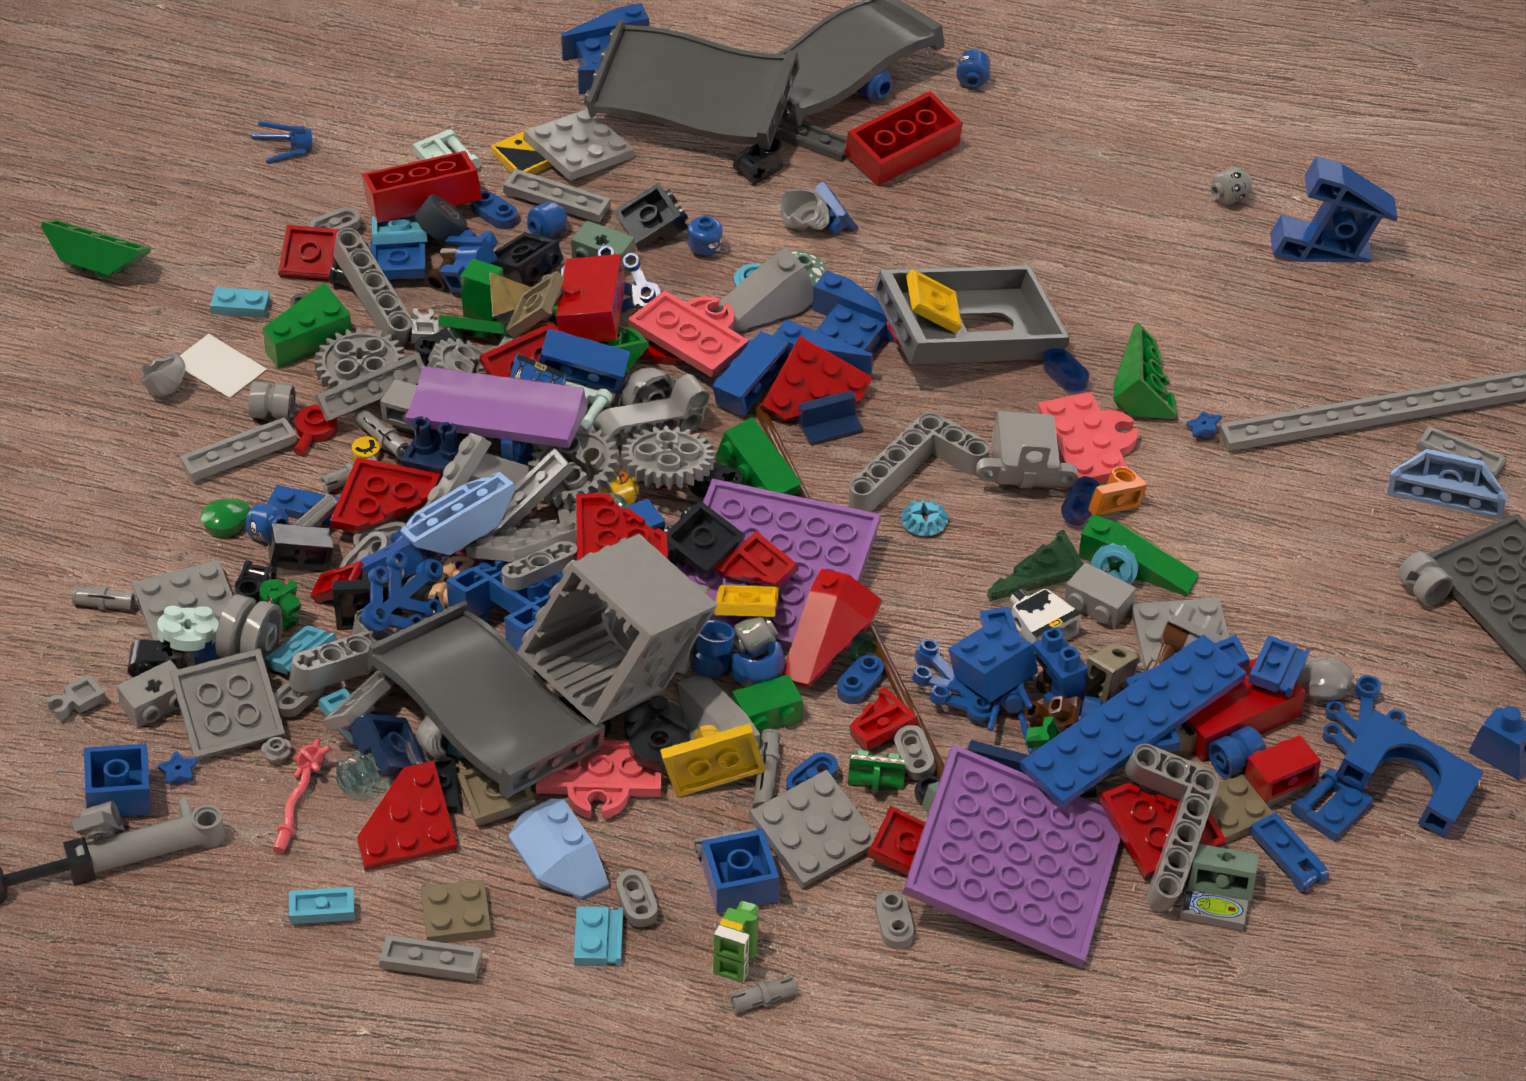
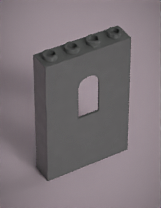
(979, 291)

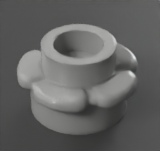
(276, 750)

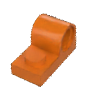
(1120, 493)

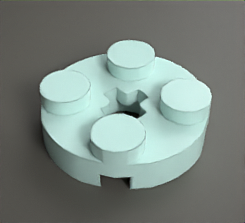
(187, 627)

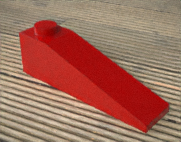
(830, 620)

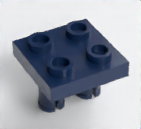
(432, 448)

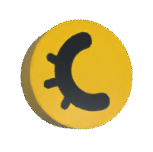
(366, 447)

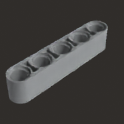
(372, 285)

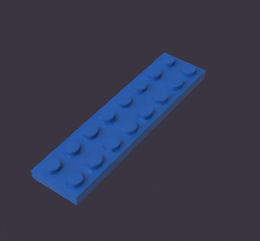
(1133, 717)

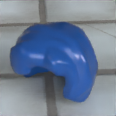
(751, 672)

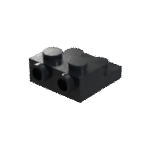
(652, 216)
(528, 257)
(703, 538)
(353, 596)

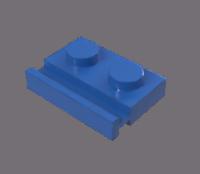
(1278, 666)

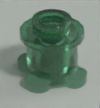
(862, 645)

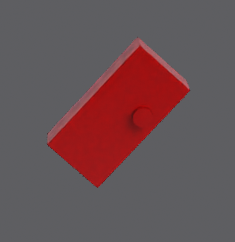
(903, 138)
(405, 187)
(591, 297)
(1244, 707)

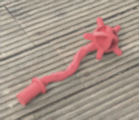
(308, 760)

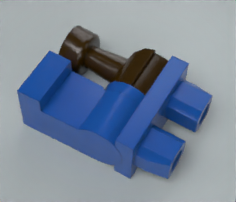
(458, 256)
(1061, 667)

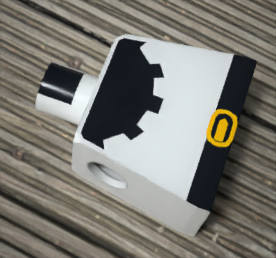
(1043, 612)

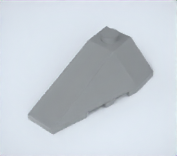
(770, 293)
(708, 704)

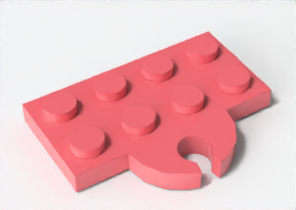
(691, 330)
(1089, 435)
(603, 776)

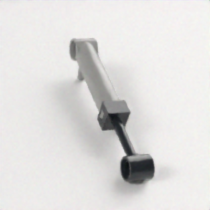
(195, 828)

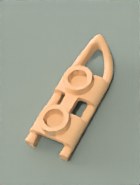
(449, 570)

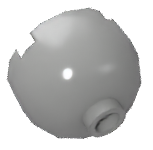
(647, 386)

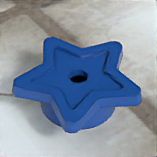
(1204, 425)
(178, 776)

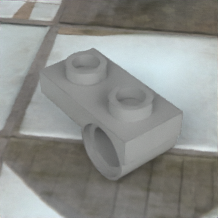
(99, 821)

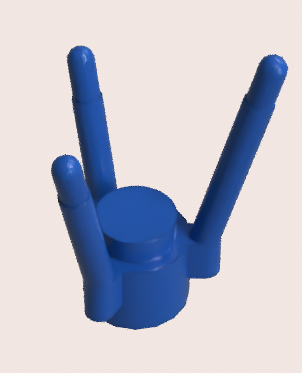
(299, 138)
(1013, 702)

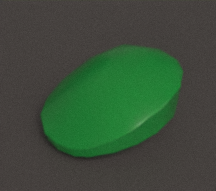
(225, 517)

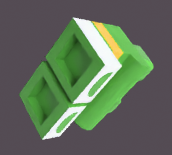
(736, 941)

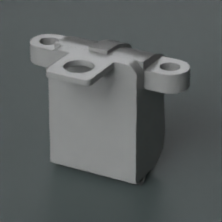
(1025, 453)

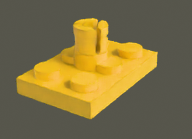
(712, 759)

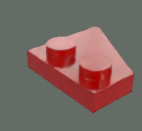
(758, 563)
(881, 720)

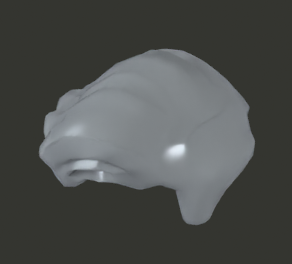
(803, 210)
(163, 375)
(1326, 679)
(432, 741)

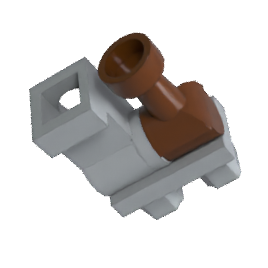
(1181, 632)

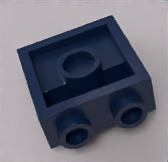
(388, 740)

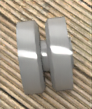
(248, 627)

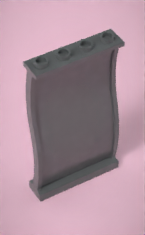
(852, 49)
(693, 84)
(485, 698)

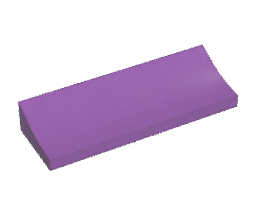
(499, 406)

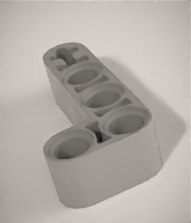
(682, 410)
(335, 660)

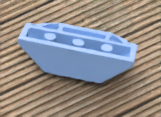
(1449, 483)
(460, 515)
(558, 849)

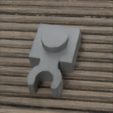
(423, 325)
(77, 695)

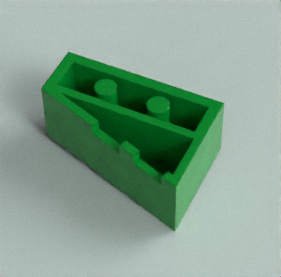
(305, 327)
(754, 455)

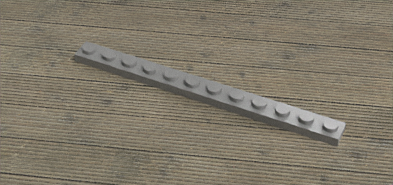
(1373, 411)

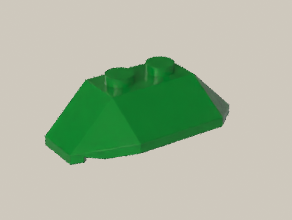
(92, 249)

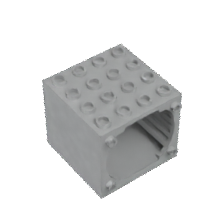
(572, 634)

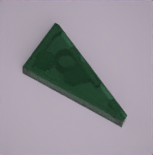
(1044, 568)

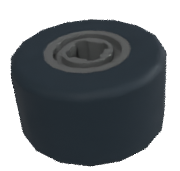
(440, 219)

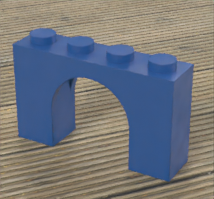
(1388, 741)

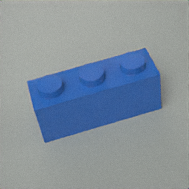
(585, 360)
(751, 373)

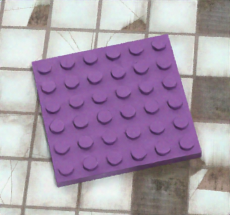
(804, 529)
(1013, 857)

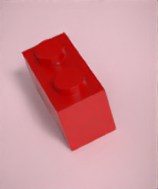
(1282, 768)

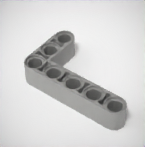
(924, 437)
(1184, 824)

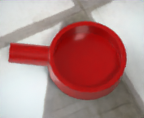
(312, 427)

